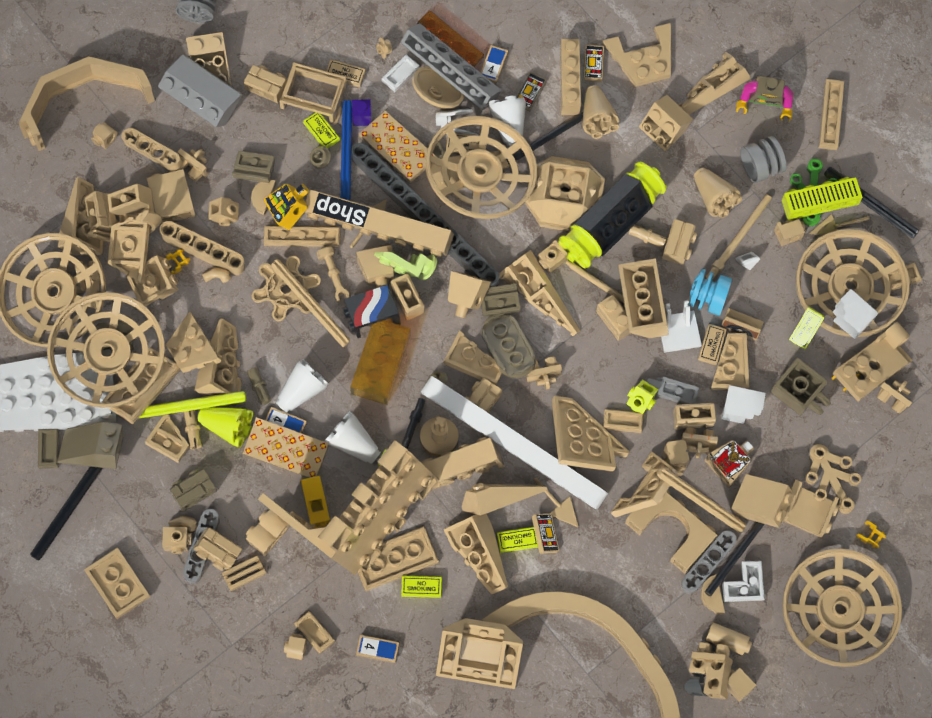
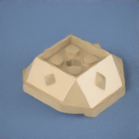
(558, 208)

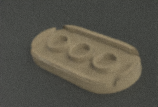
(508, 345)

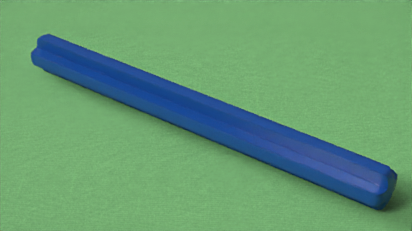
(346, 147)

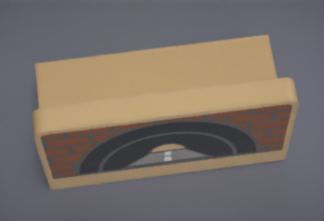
(742, 323)

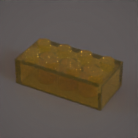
(380, 361)

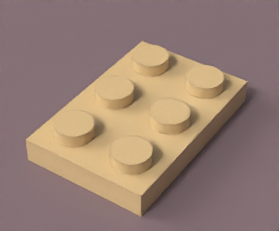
(117, 583)

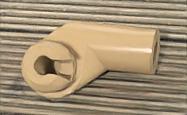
(220, 273)
(184, 521)

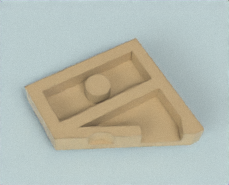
(167, 439)

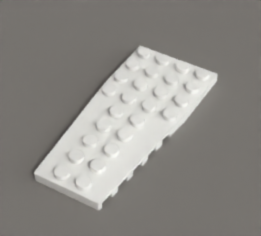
(35, 400)

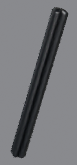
(878, 207)
(65, 512)

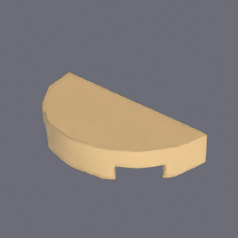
(259, 193)
(714, 602)

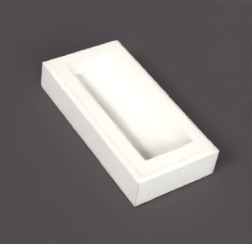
(400, 73)

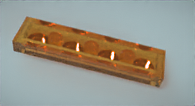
(451, 38)

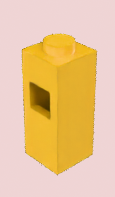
(315, 502)

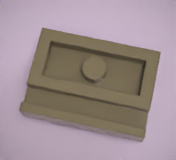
(253, 166)
(501, 300)

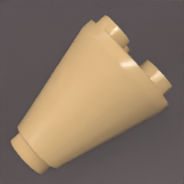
(598, 113)
(716, 193)

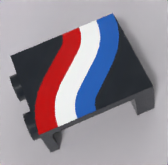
(370, 308)

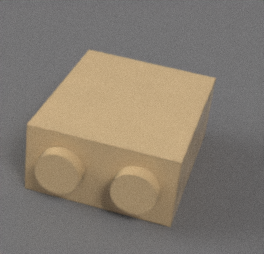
(171, 196)
(762, 500)

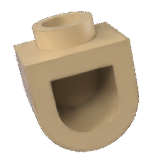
(103, 135)
(295, 647)

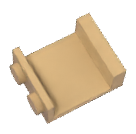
(809, 513)

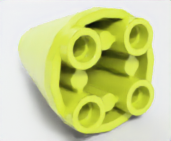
(228, 423)

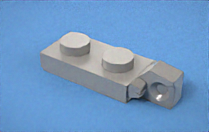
(675, 390)

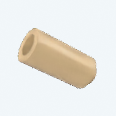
(734, 640)

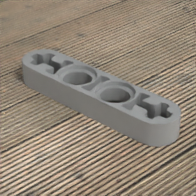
(708, 561)
(189, 567)

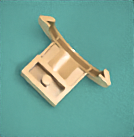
(129, 203)

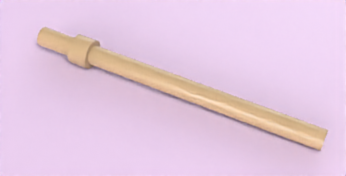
(718, 265)

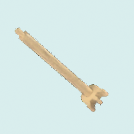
(597, 282)

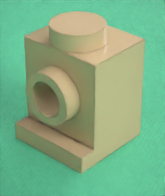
(789, 231)
(550, 264)

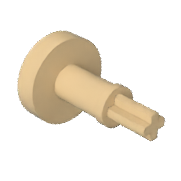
(439, 436)

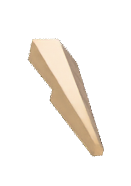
(722, 79)
(538, 290)

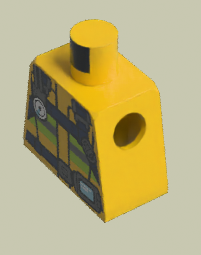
(287, 204)

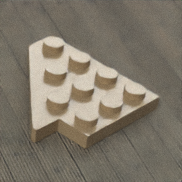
(582, 439)

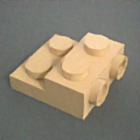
(157, 283)

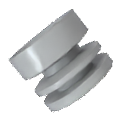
(196, 10)
(763, 159)

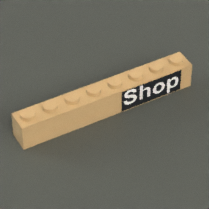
(378, 222)

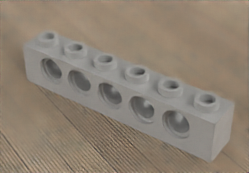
(450, 66)

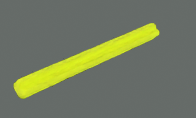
(194, 404)

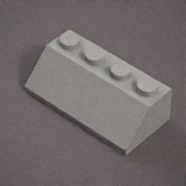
(200, 91)

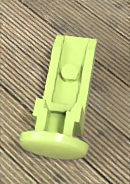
(418, 266)

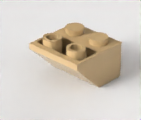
(665, 122)

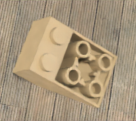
(210, 53)

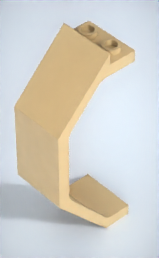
(72, 77)

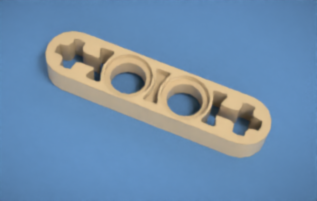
(151, 149)

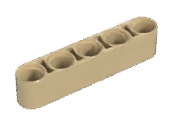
(207, 255)

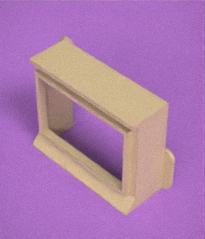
(334, 111)

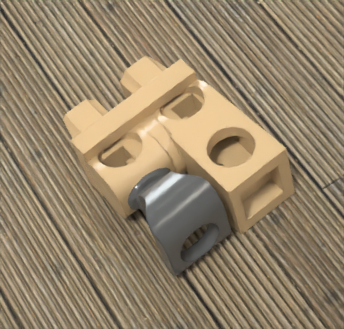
(713, 666)

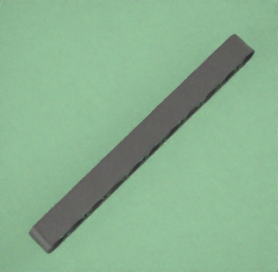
(421, 207)

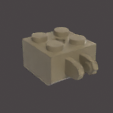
(803, 398)

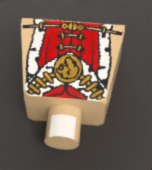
(730, 461)

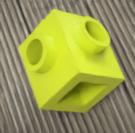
(642, 397)

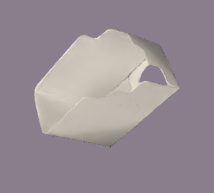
(853, 314)
(742, 404)

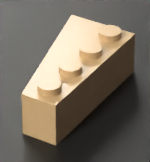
(465, 461)

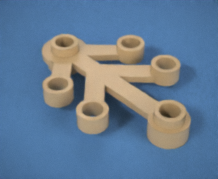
(831, 475)

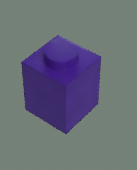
(361, 112)

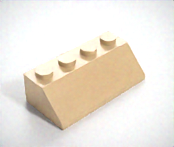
(643, 298)

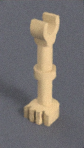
(327, 253)

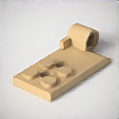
(884, 353)

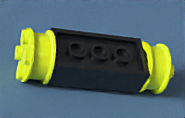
(613, 215)

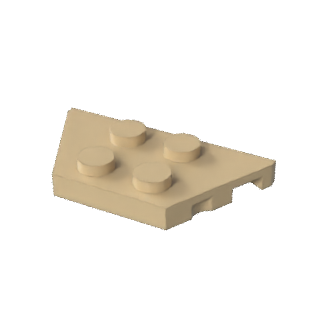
(129, 247)
(191, 346)

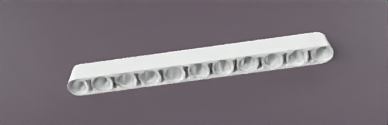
(514, 442)

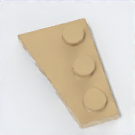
(470, 360)
(732, 363)

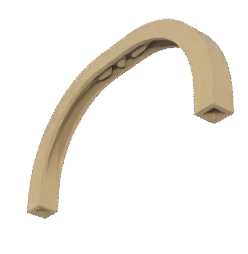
(592, 610)

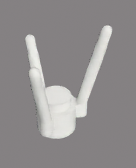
(444, 117)

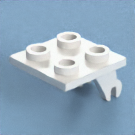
(681, 329)

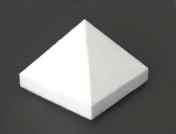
(748, 260)

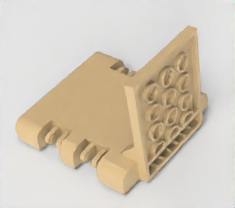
(372, 514)

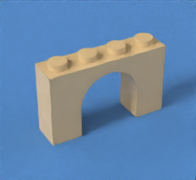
(698, 534)

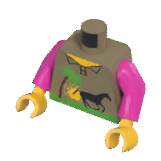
(769, 92)

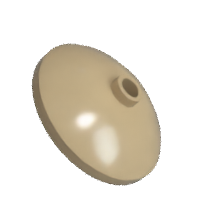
(435, 89)

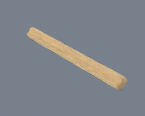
(310, 303)
(702, 500)

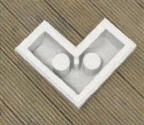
(750, 587)

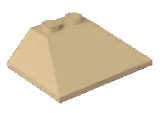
(480, 653)

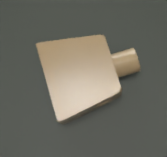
(372, 269)
(466, 292)

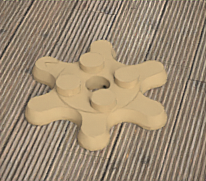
(274, 283)

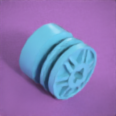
(710, 292)

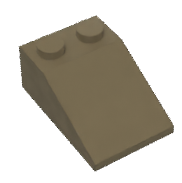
(92, 445)

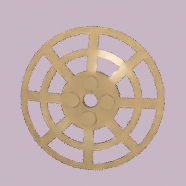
(481, 159)
(853, 273)
(44, 282)
(105, 338)
(849, 599)

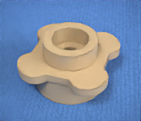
(384, 47)

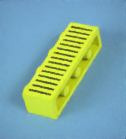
(821, 198)

